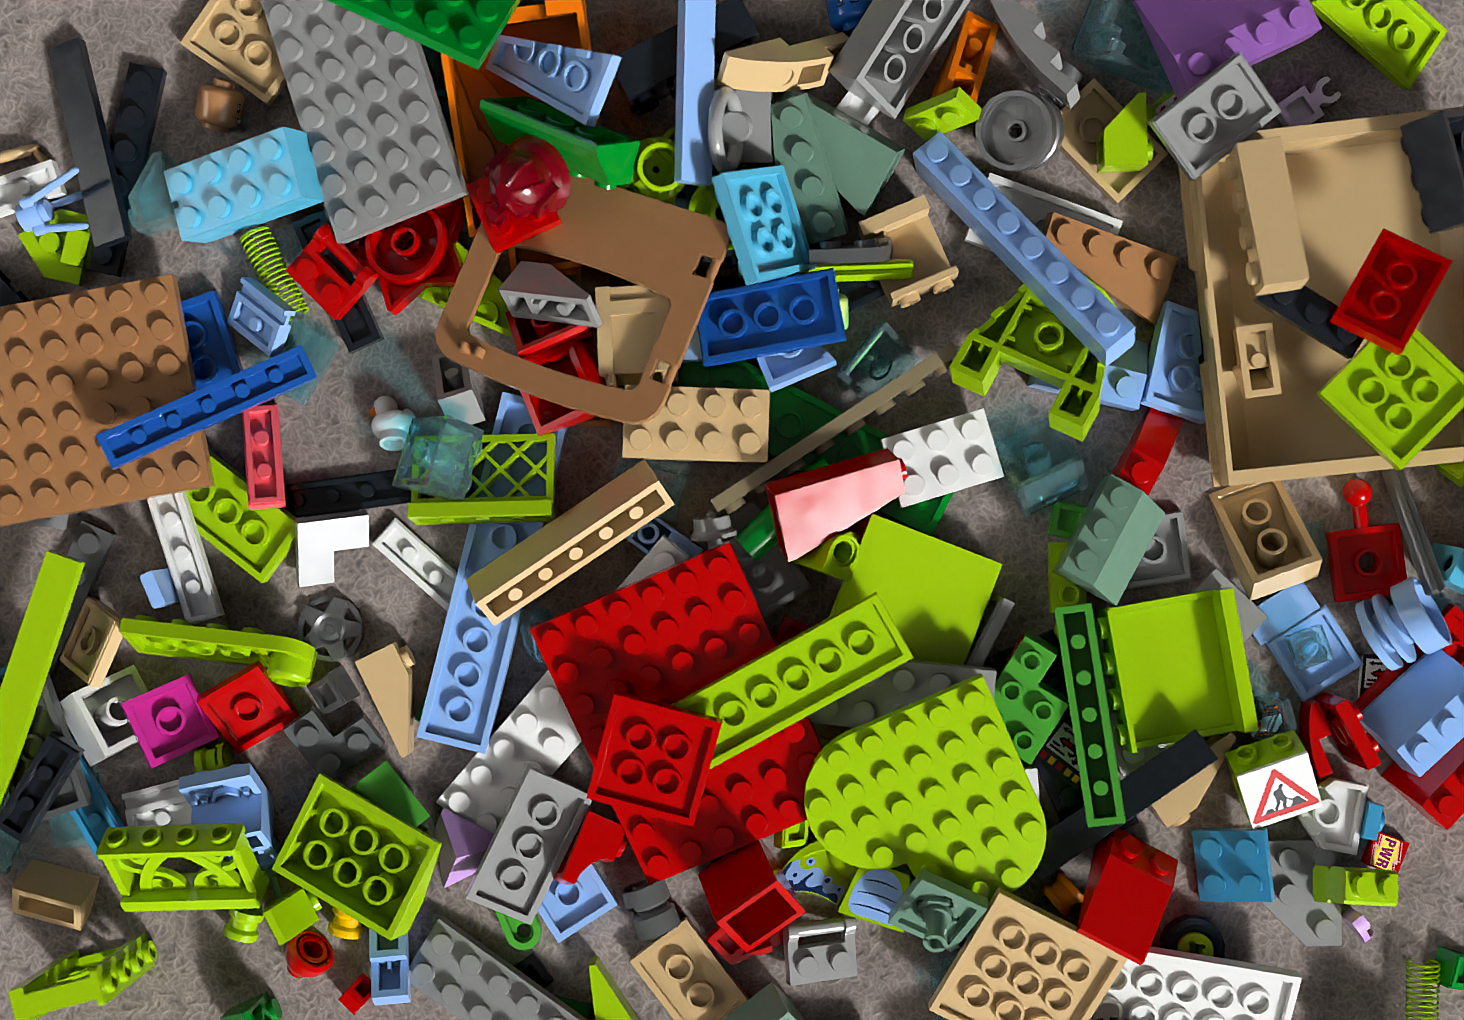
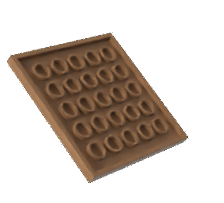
(77, 371)

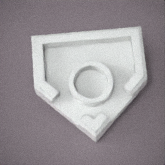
(1340, 819)

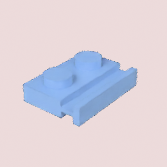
(261, 317)

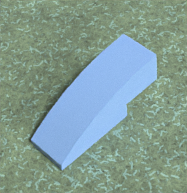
(389, 969)

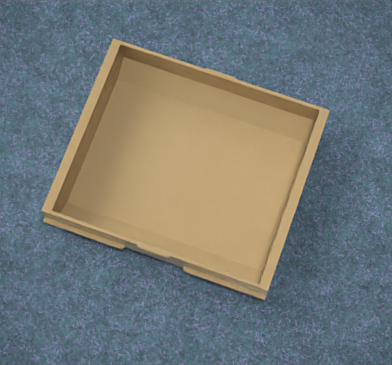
(1345, 189)

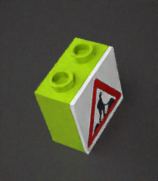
(1273, 779)

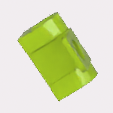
(833, 557)

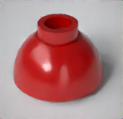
(308, 955)

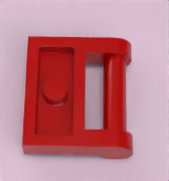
(324, 280)

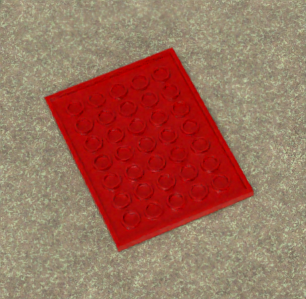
(663, 644)

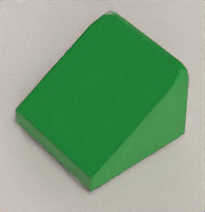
(1451, 968)

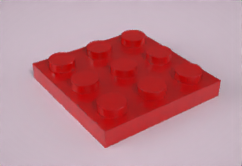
(654, 758)

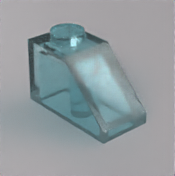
(150, 200)

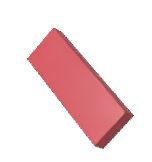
(263, 457)

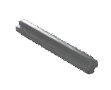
(1414, 531)

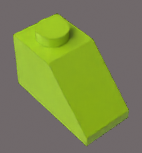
(292, 914)

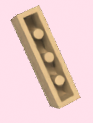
(1267, 216)

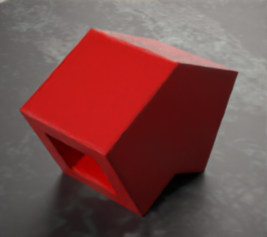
(357, 994)

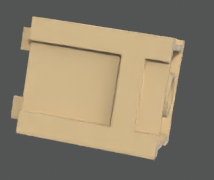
(629, 332)

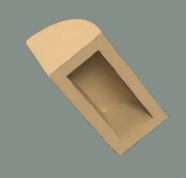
(54, 894)

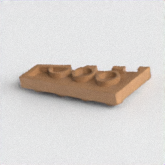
(1121, 267)

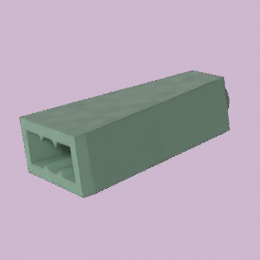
(856, 153)

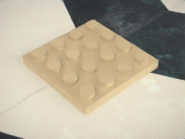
(1025, 968)

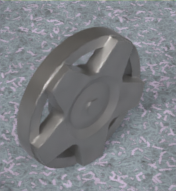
(331, 627)

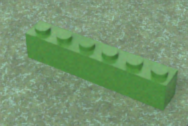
(1090, 715)

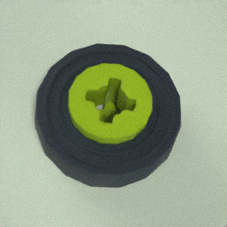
(1188, 931)

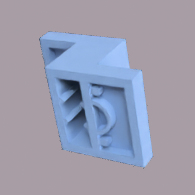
(235, 797)

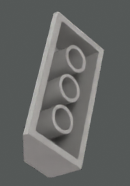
(894, 49)

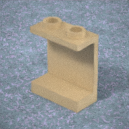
(912, 239)

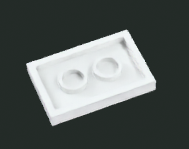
(945, 457)

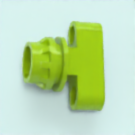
(656, 154)

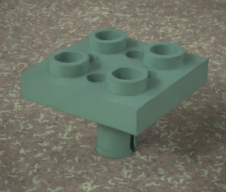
(937, 919)

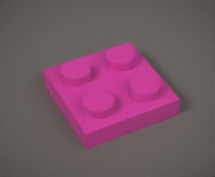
(169, 721)

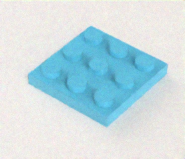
(763, 223)

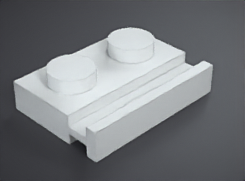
(157, 806)

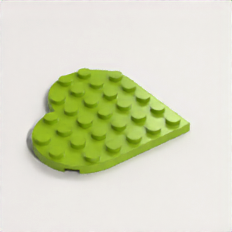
(930, 792)

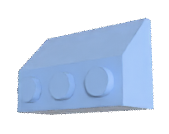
(1122, 381)
(1420, 713)

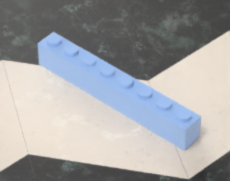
(1024, 249)

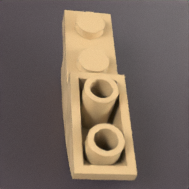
(780, 67)

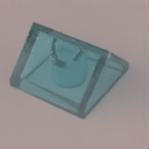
(876, 362)

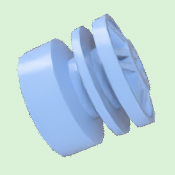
(1407, 621)

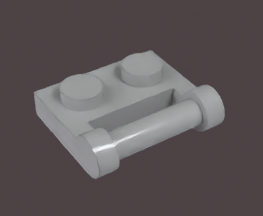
(823, 959)

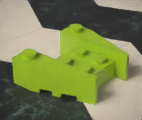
(1039, 344)

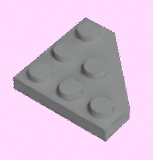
(1293, 891)

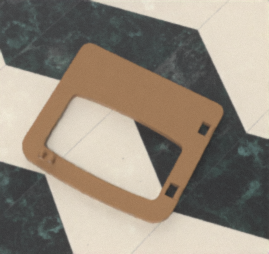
(619, 235)

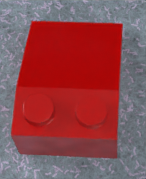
(1126, 894)

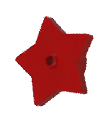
(414, 253)

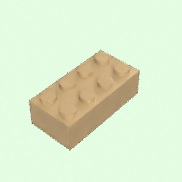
(704, 427)

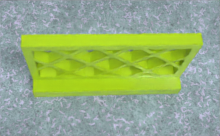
(496, 509)

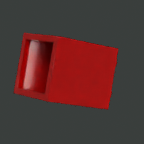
(750, 895)

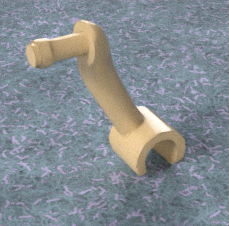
(21, 152)

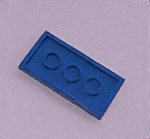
(771, 318)

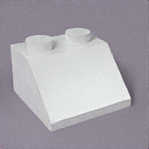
(97, 717)

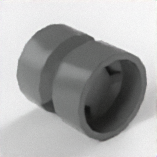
(651, 909)

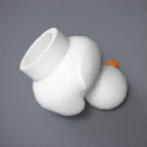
(390, 423)

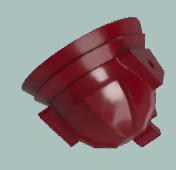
(526, 180)

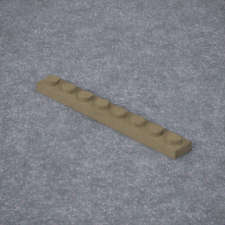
(848, 421)

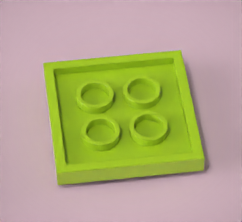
(1395, 398)

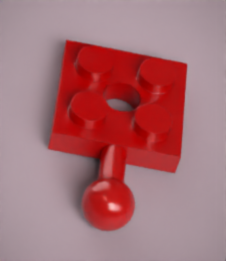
(1348, 545)

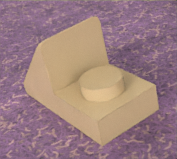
(1256, 361)

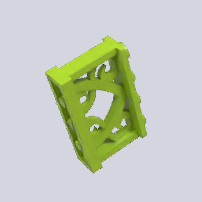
(166, 890)
(82, 979)

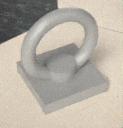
(740, 128)

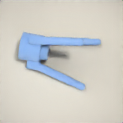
(36, 213)

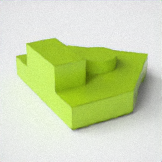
(63, 253)

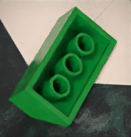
(587, 150)

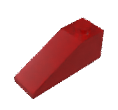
(1148, 449)

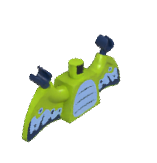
(868, 891)

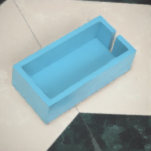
(244, 185)

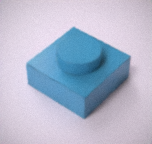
(1372, 820)

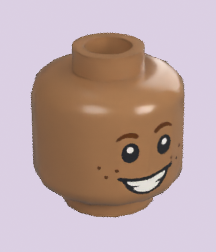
(219, 105)

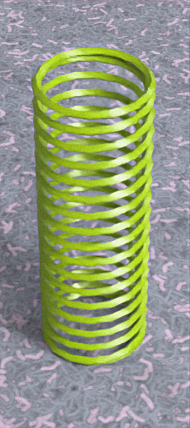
(271, 279)
(1427, 995)

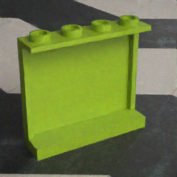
(925, 584)
(1176, 668)

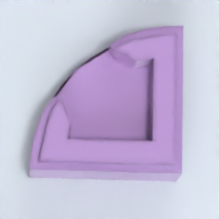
(1358, 924)

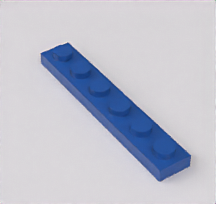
(206, 407)

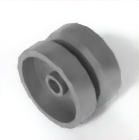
(1017, 110)

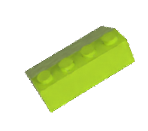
(359, 858)

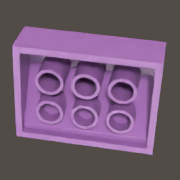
(1202, 34)

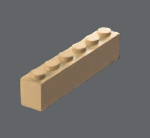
(568, 542)

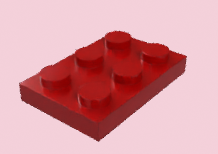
(1391, 291)

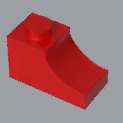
(594, 841)

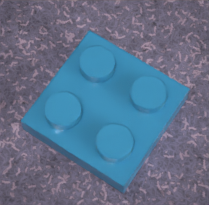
(1233, 864)

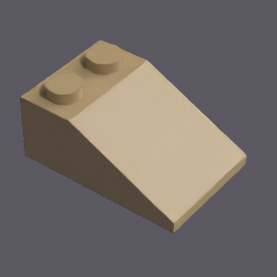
(1258, 537)

